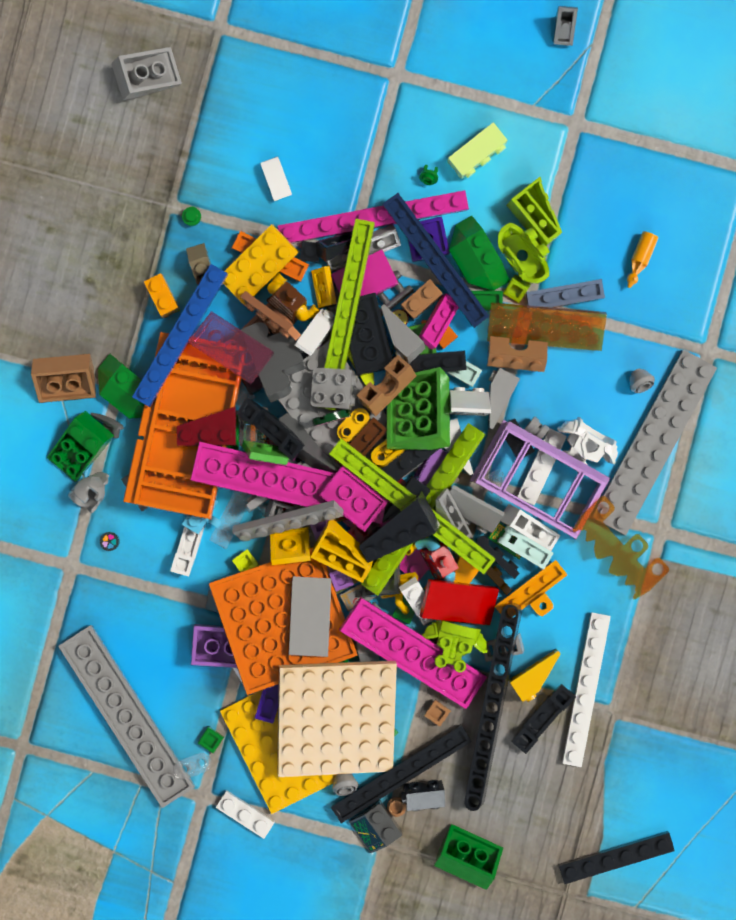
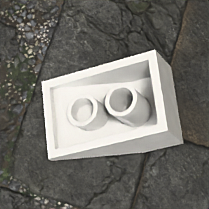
(469, 402)

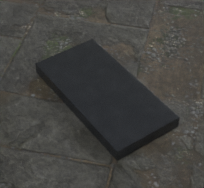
(369, 339)

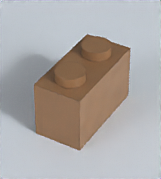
(421, 300)

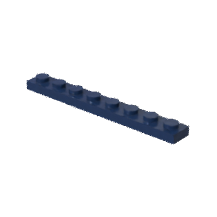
(435, 260)

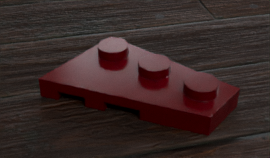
(213, 429)

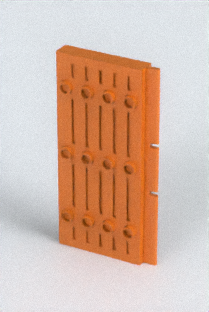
(160, 468)

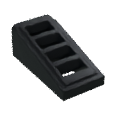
(333, 246)

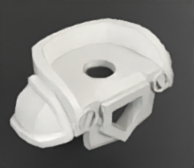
(588, 443)

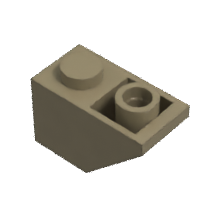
(198, 260)

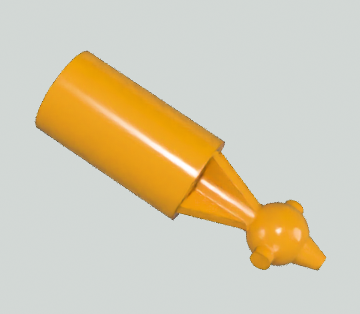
(641, 256)

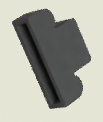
(284, 362)

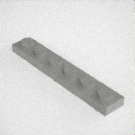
(288, 520)

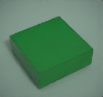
(210, 739)

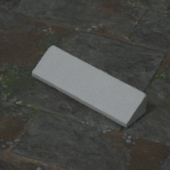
(383, 238)

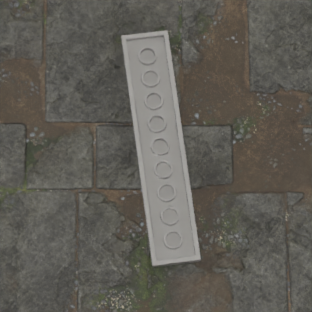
(655, 440)
(125, 715)

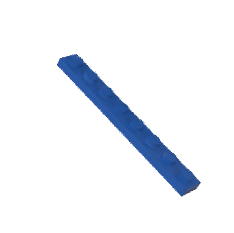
(180, 335)

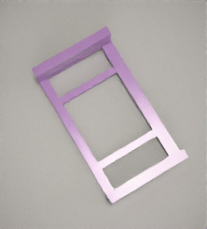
(530, 439)

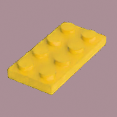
(259, 263)

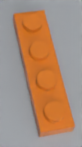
(295, 268)

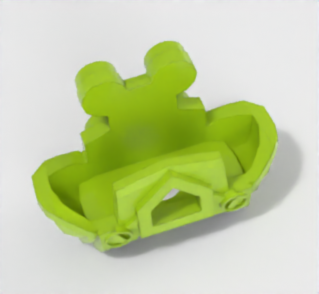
(513, 239)
(455, 642)

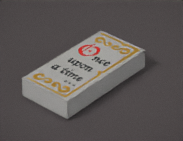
(352, 595)

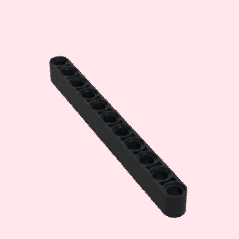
(487, 714)

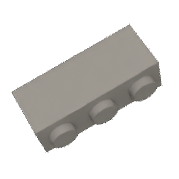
(476, 510)

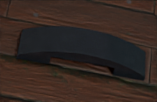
(271, 427)
(542, 718)

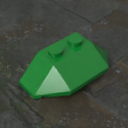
(477, 256)
(118, 385)

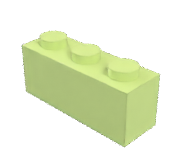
(478, 151)

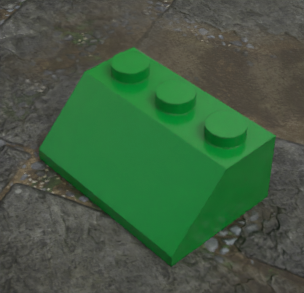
(469, 857)

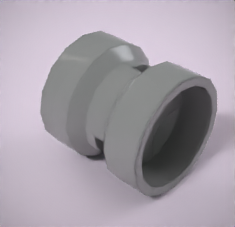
(536, 428)

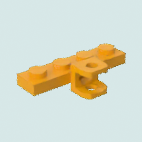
(534, 591)

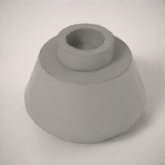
(641, 381)
(344, 784)

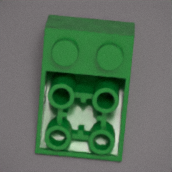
(80, 445)

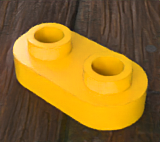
(353, 424)
(390, 454)

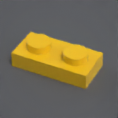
(323, 287)

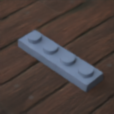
(566, 294)

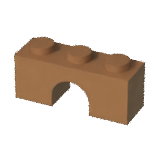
(504, 356)
(397, 377)

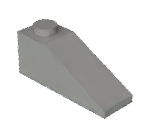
(405, 341)
(500, 391)
(448, 509)

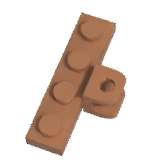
(274, 319)

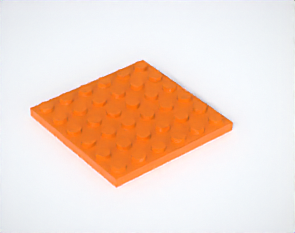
(257, 621)

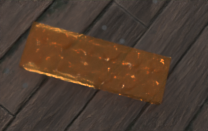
(553, 325)

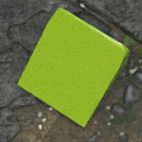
(516, 288)

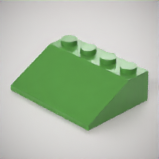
(421, 413)

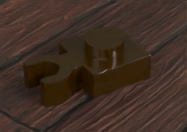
(494, 573)

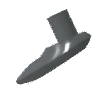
(109, 422)

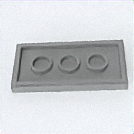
(310, 616)

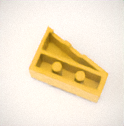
(341, 552)

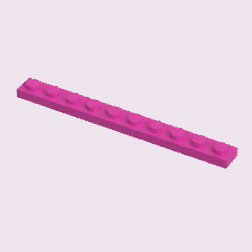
(345, 222)

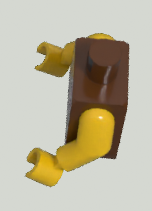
(289, 300)

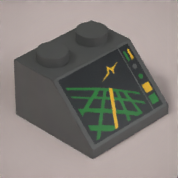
(376, 827)

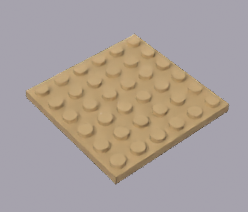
(336, 718)

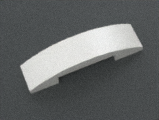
(186, 552)

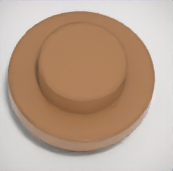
(396, 807)

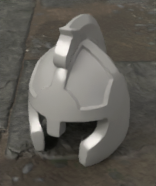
(89, 491)

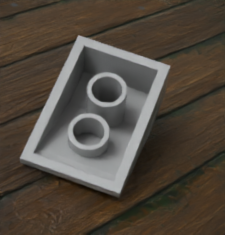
(146, 72)

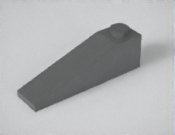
(311, 452)

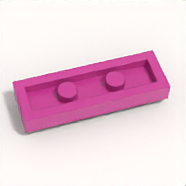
(438, 321)

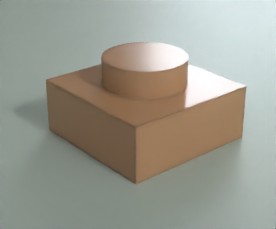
(437, 712)

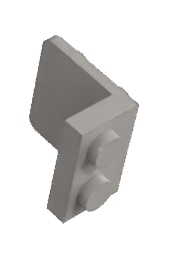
(333, 388)

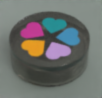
(109, 541)

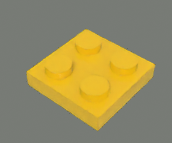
(290, 546)

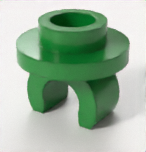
(429, 177)

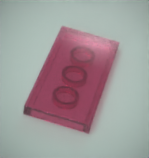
(231, 347)

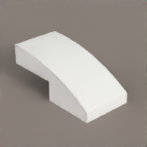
(276, 178)

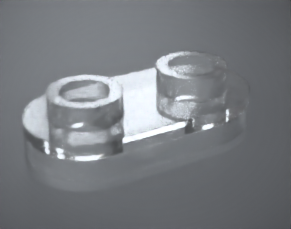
(192, 765)

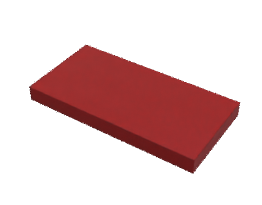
(459, 602)

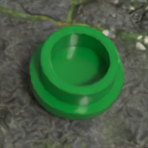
(191, 216)

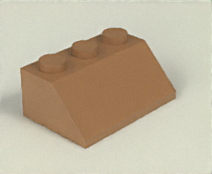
(63, 378)

